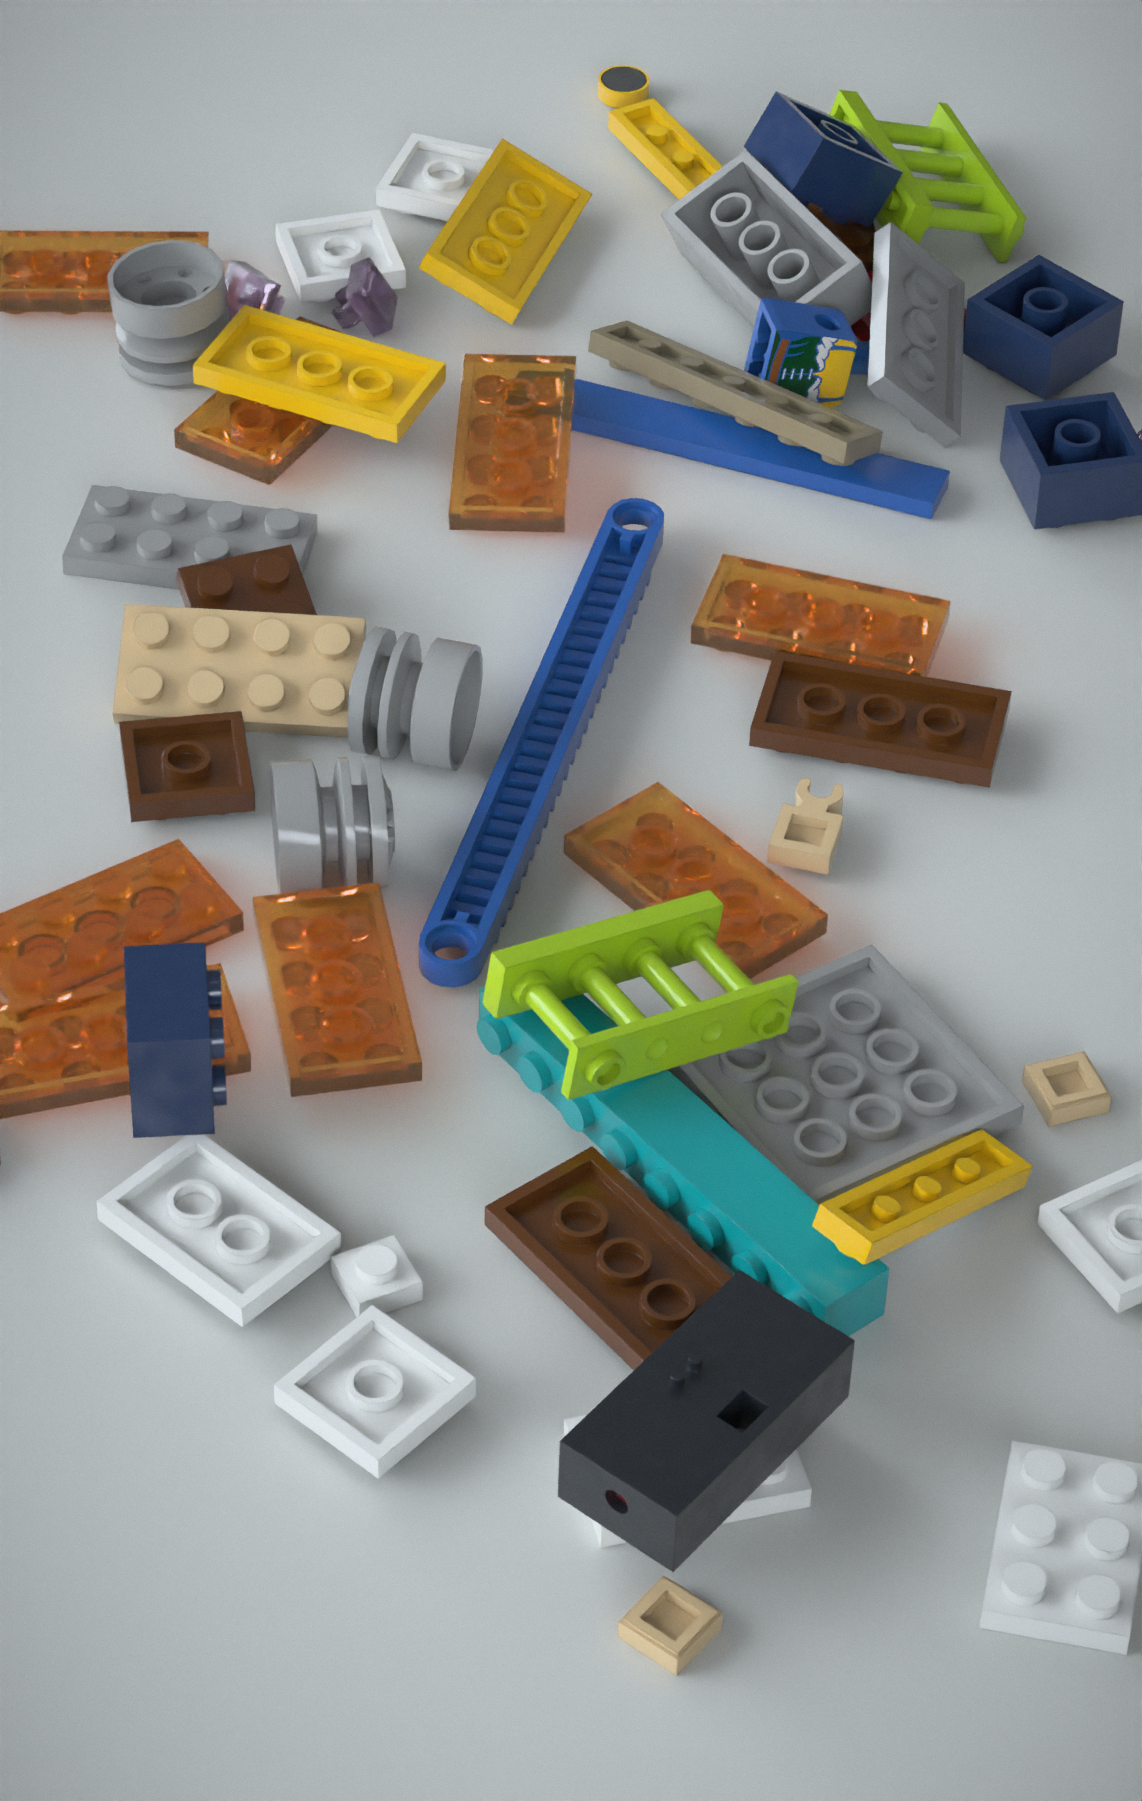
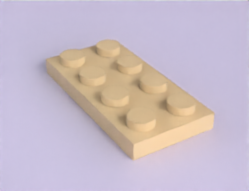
(273, 667)

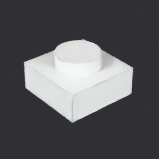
(377, 1276)

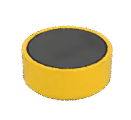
(623, 86)

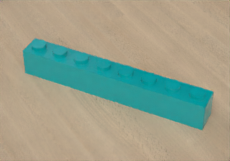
(698, 1172)

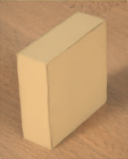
(1066, 1089)
(670, 1625)

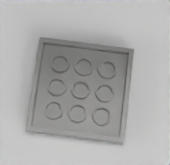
(854, 1081)

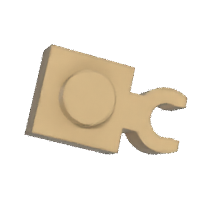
(809, 831)

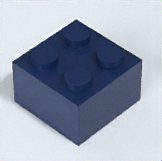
(823, 160)
(1042, 327)
(1073, 460)
(173, 1039)

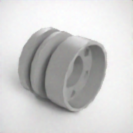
(167, 308)
(428, 700)
(330, 823)

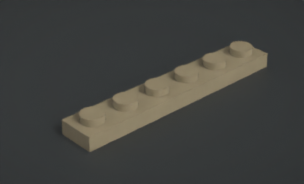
(737, 392)

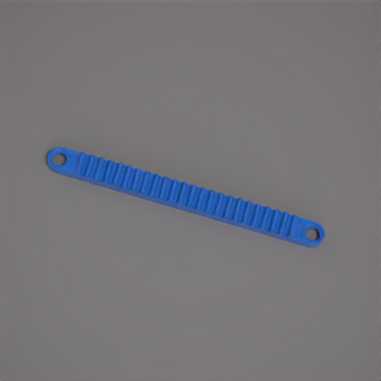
(541, 745)

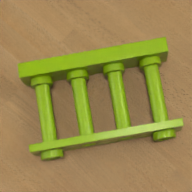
(957, 160)
(623, 949)

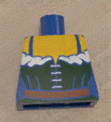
(806, 350)

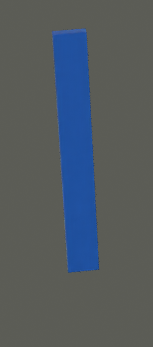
(753, 450)

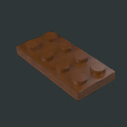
(880, 719)
(607, 1253)

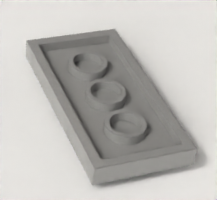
(916, 335)
(151, 535)

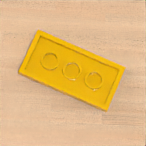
(505, 231)
(320, 373)

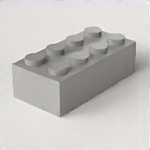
(764, 243)

